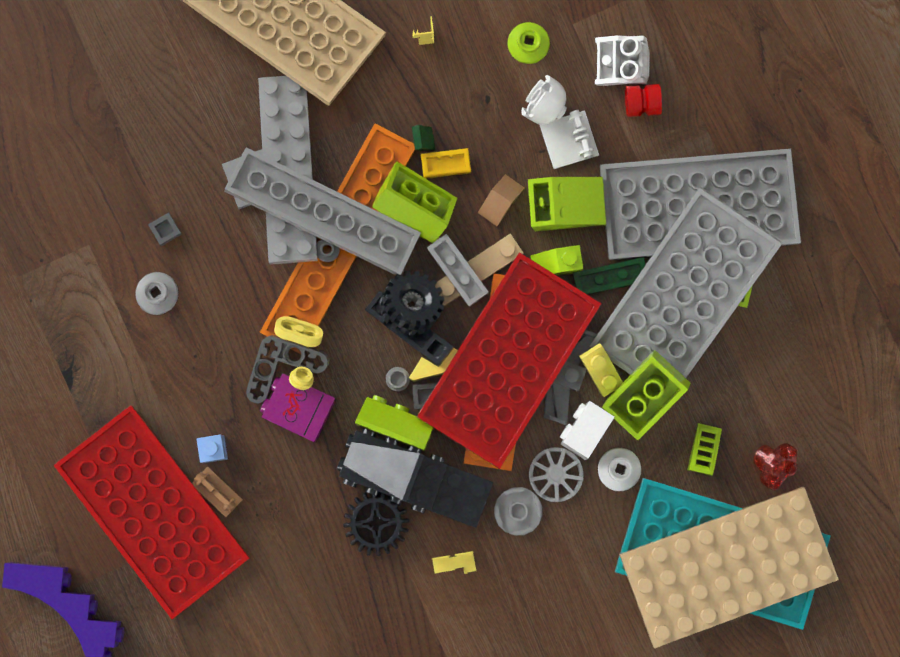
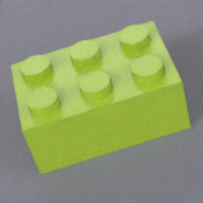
(646, 395)

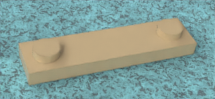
(484, 265)

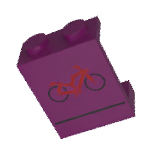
(297, 409)

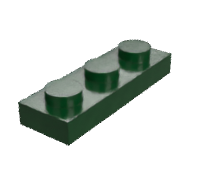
(608, 276)

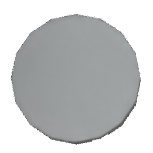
(518, 511)

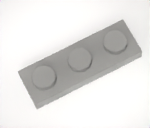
(457, 270)

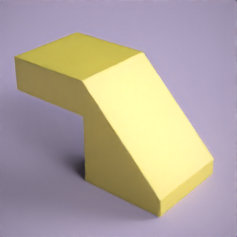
(426, 369)

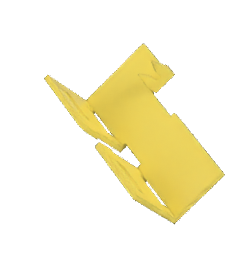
(425, 38)
(444, 563)

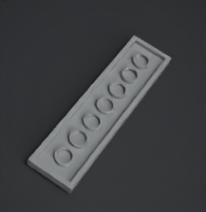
(287, 142)
(322, 211)

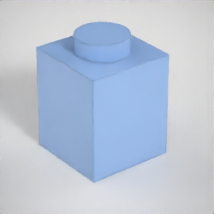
(212, 448)

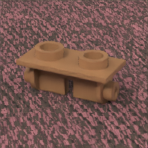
(216, 491)

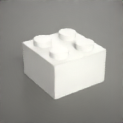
(587, 429)

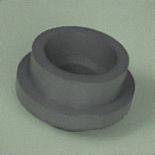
(327, 257)

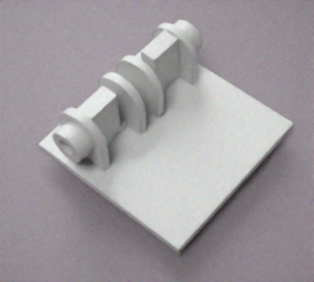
(569, 139)

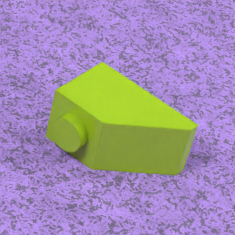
(560, 260)

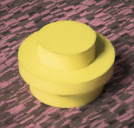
(301, 378)

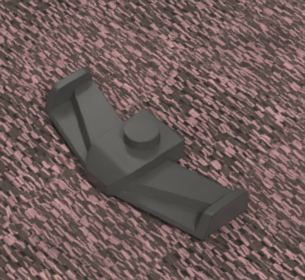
(568, 378)

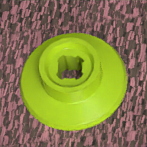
(528, 53)

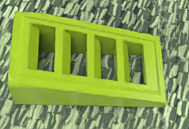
(692, 466)

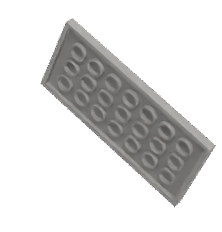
(650, 196)
(688, 286)

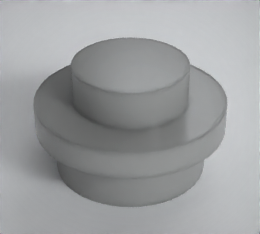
(397, 379)

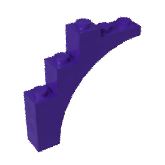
(77, 609)

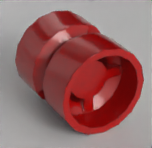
(643, 100)

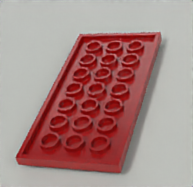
(509, 360)
(151, 512)

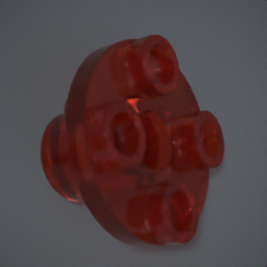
(775, 464)

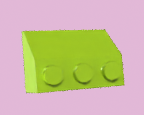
(415, 202)
(394, 422)

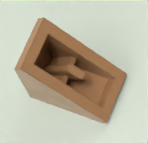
(500, 200)

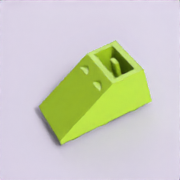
(566, 202)

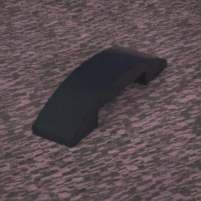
(427, 344)

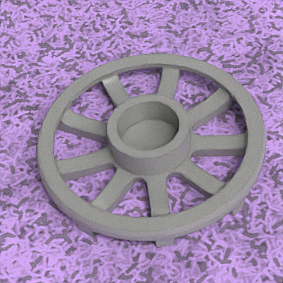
(556, 474)

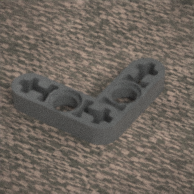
(280, 355)

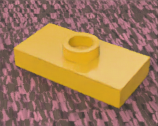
(445, 163)

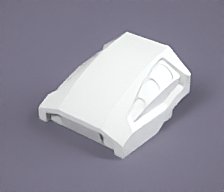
(622, 60)

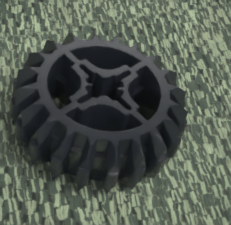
(360, 524)

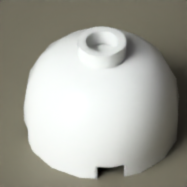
(546, 102)

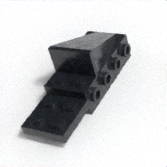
(413, 478)

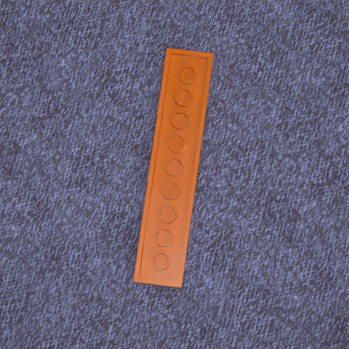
(317, 282)

